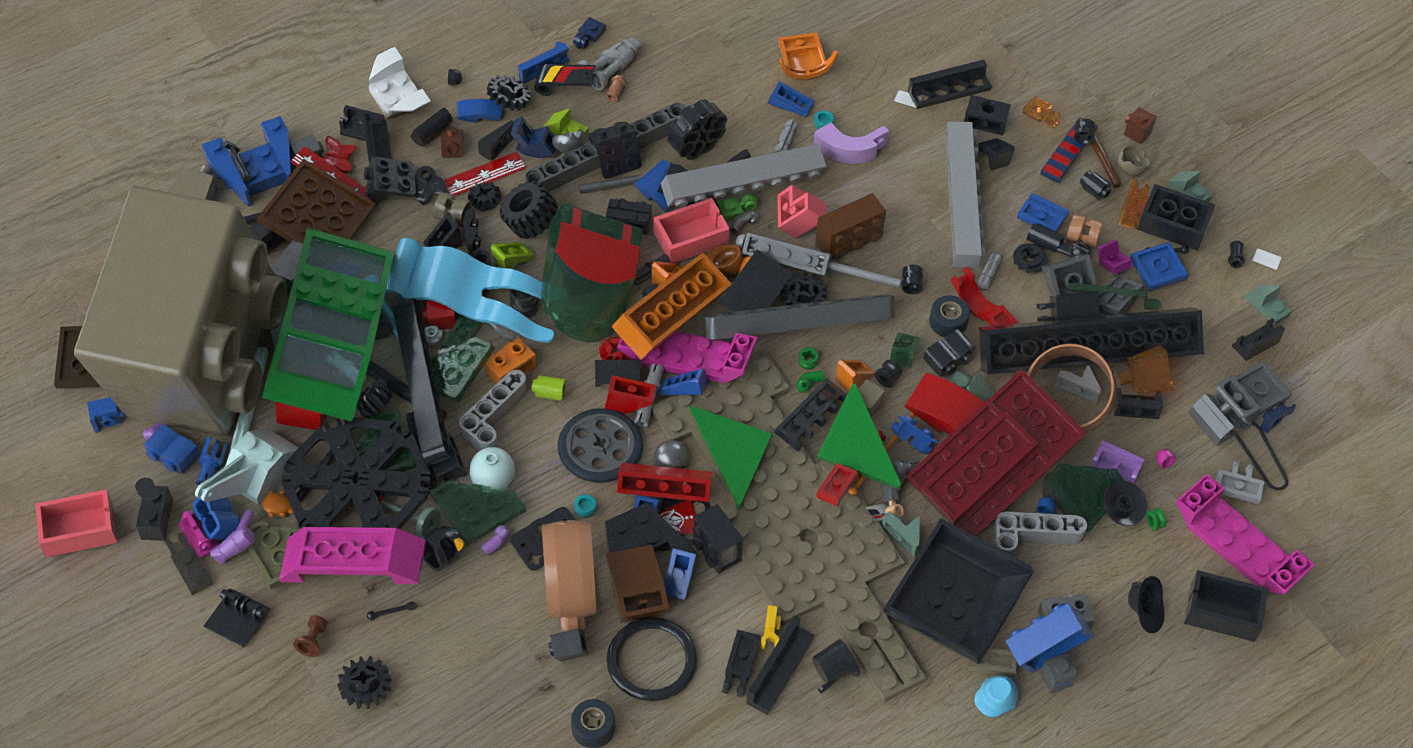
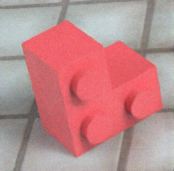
(798, 211)

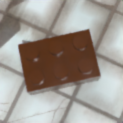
(851, 226)

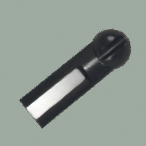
(1055, 241)

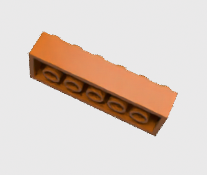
(671, 305)

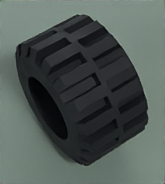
(528, 209)

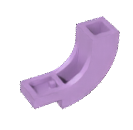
(850, 149)

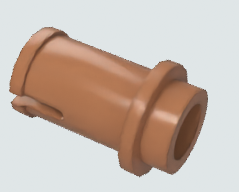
(617, 84)

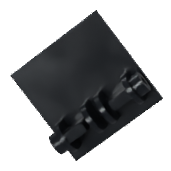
(236, 617)

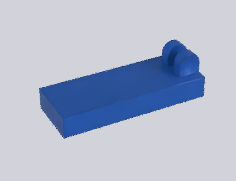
(530, 68)

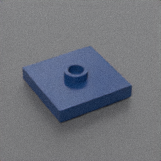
(1159, 266)

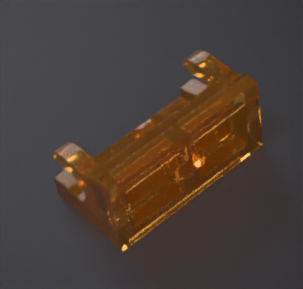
(1134, 205)

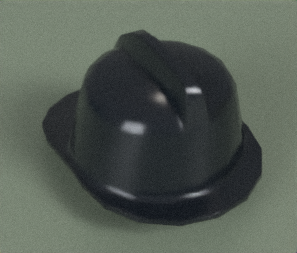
(1147, 602)

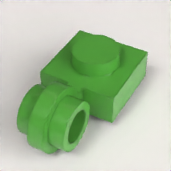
(731, 207)

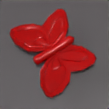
(338, 154)

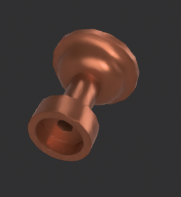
(308, 644)

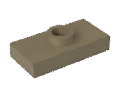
(996, 662)

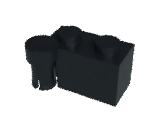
(153, 510)

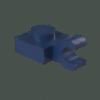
(1275, 416)

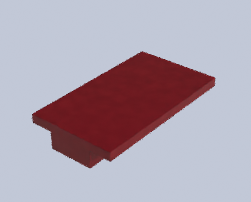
(996, 455)

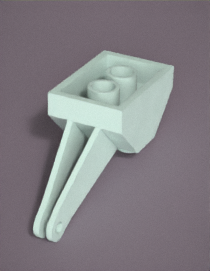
(251, 469)

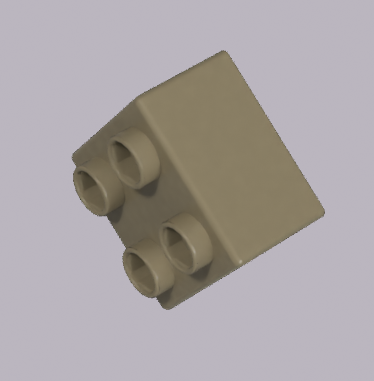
(181, 312)

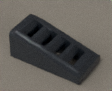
(496, 141)

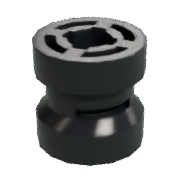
(912, 280)

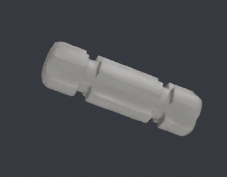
(786, 136)
(989, 271)

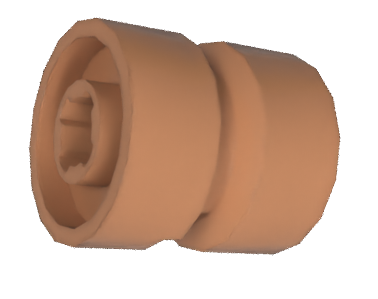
(1077, 227)

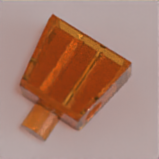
(1148, 371)

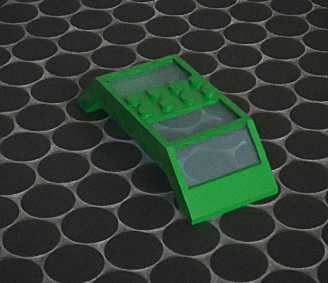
(329, 325)

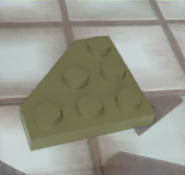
(269, 550)

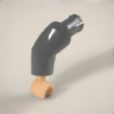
(891, 495)

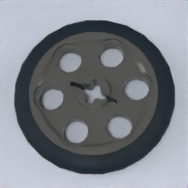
(587, 421)

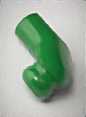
(807, 379)

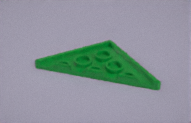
(857, 444)
(734, 448)

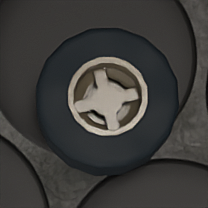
(948, 315)
(593, 714)

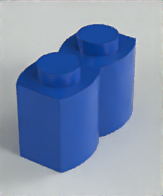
(171, 449)
(216, 517)

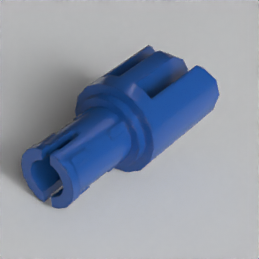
(210, 463)

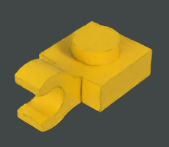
(772, 624)

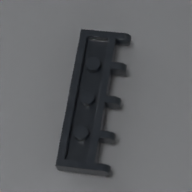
(810, 412)

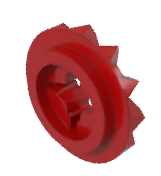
(606, 350)

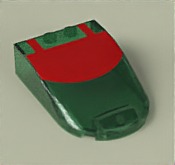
(588, 272)

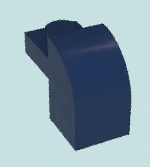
(533, 142)

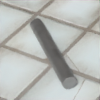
(608, 183)

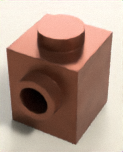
(1139, 125)

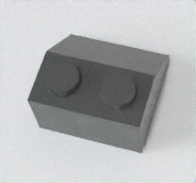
(1070, 270)

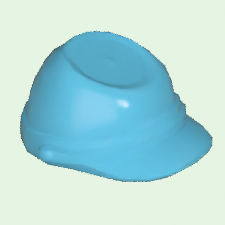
(997, 696)

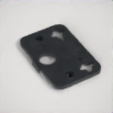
(534, 541)

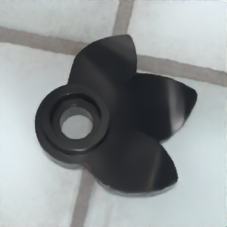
(427, 186)

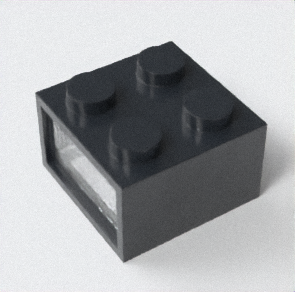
(717, 539)

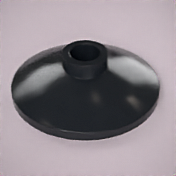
(1132, 499)

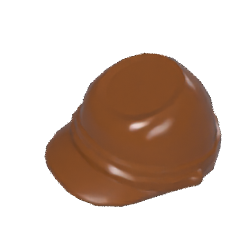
(726, 258)

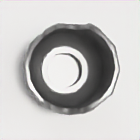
(568, 141)
(671, 454)

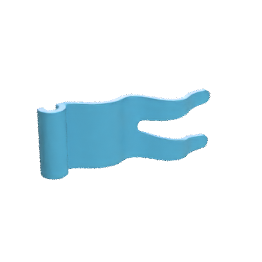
(458, 281)

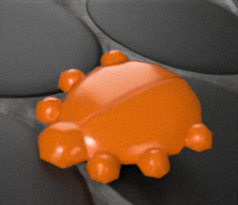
(276, 504)

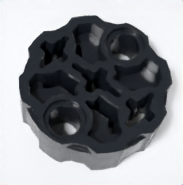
(697, 129)

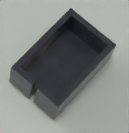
(1226, 606)

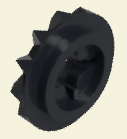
(482, 202)
(1033, 251)

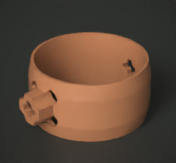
(1082, 351)
(569, 572)

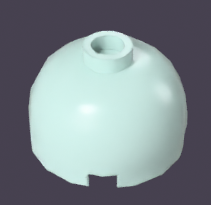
(492, 468)

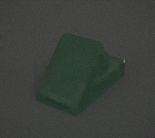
(904, 349)

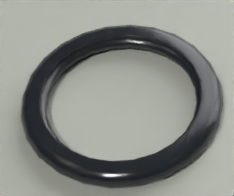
(658, 694)

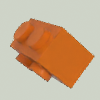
(513, 356)

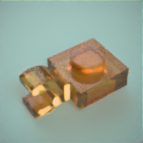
(1039, 109)

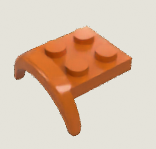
(804, 56)

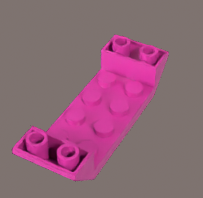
(689, 352)
(1240, 540)
(353, 553)

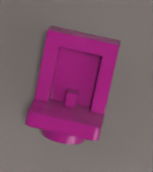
(1112, 259)

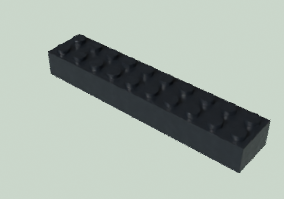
(1112, 336)

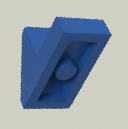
(679, 573)

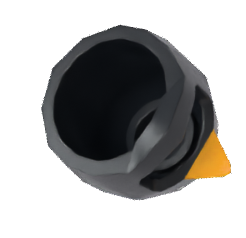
(442, 547)

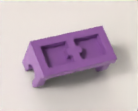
(1116, 458)

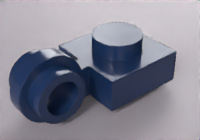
(588, 31)

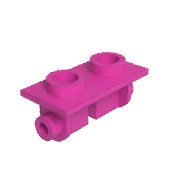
(194, 533)

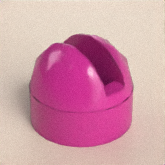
(1165, 458)

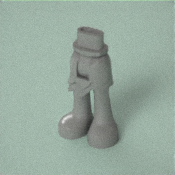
(613, 60)

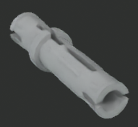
(654, 377)

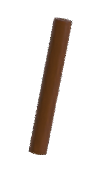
(1106, 163)

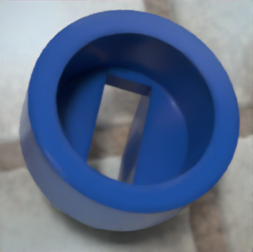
(1046, 505)

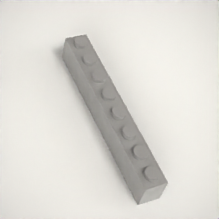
(743, 175)
(963, 195)

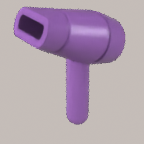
(236, 541)

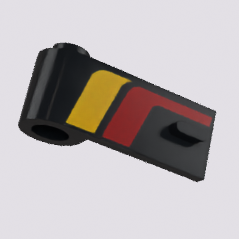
(562, 75)

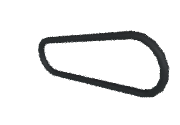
(1273, 455)

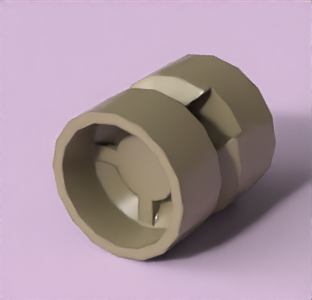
(448, 203)

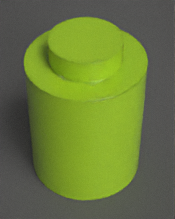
(549, 387)

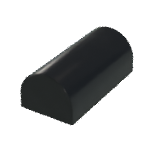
(431, 127)

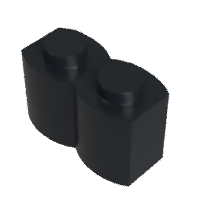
(949, 353)

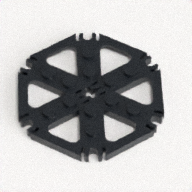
(349, 466)

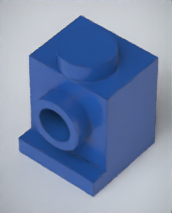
(104, 413)

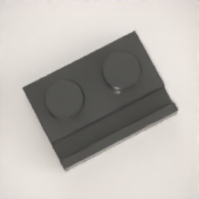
(1118, 303)

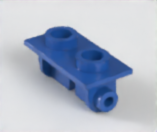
(921, 439)

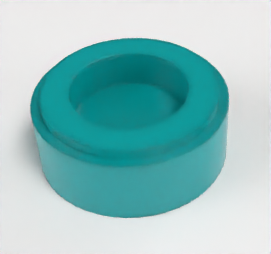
(823, 118)
(585, 506)

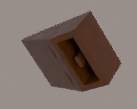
(637, 584)

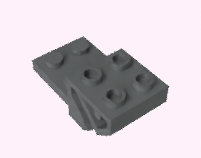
(1238, 402)

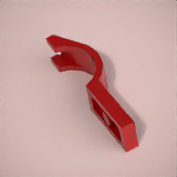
(978, 304)
(837, 484)

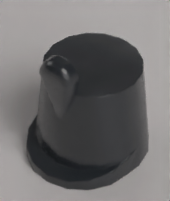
(835, 663)

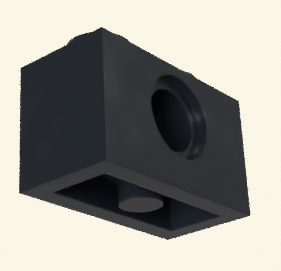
(987, 114)

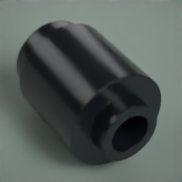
(1095, 185)

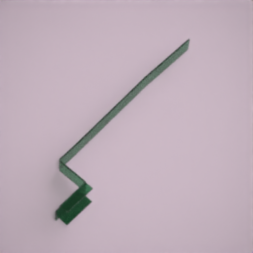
(1150, 304)

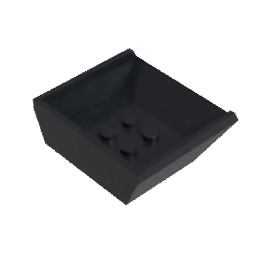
(958, 591)

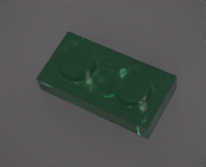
(461, 331)

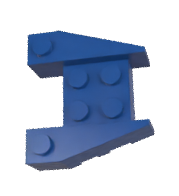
(266, 164)

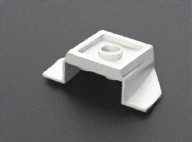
(393, 87)

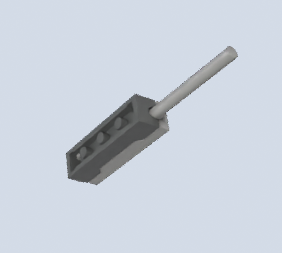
(805, 258)

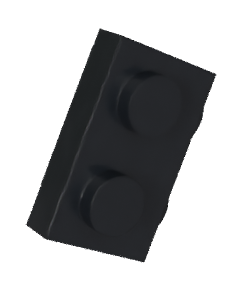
(616, 149)
(389, 177)

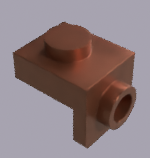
(452, 142)

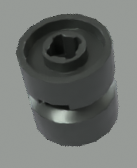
(523, 303)

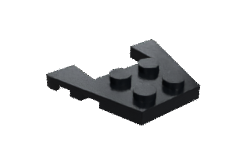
(642, 528)

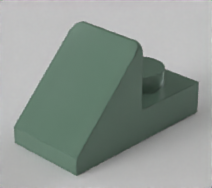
(1187, 183)
(1265, 300)
(976, 386)
(904, 535)

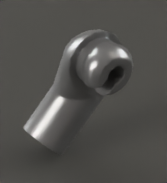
(741, 219)

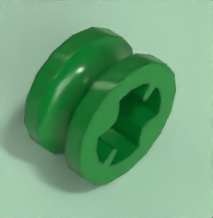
(812, 362)
(1156, 519)

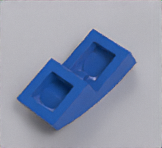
(473, 109)

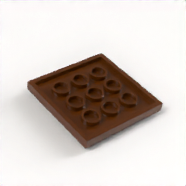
(317, 202)

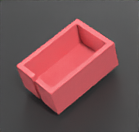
(691, 230)
(76, 523)

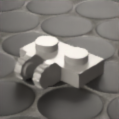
(1240, 486)

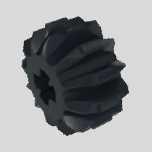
(373, 399)

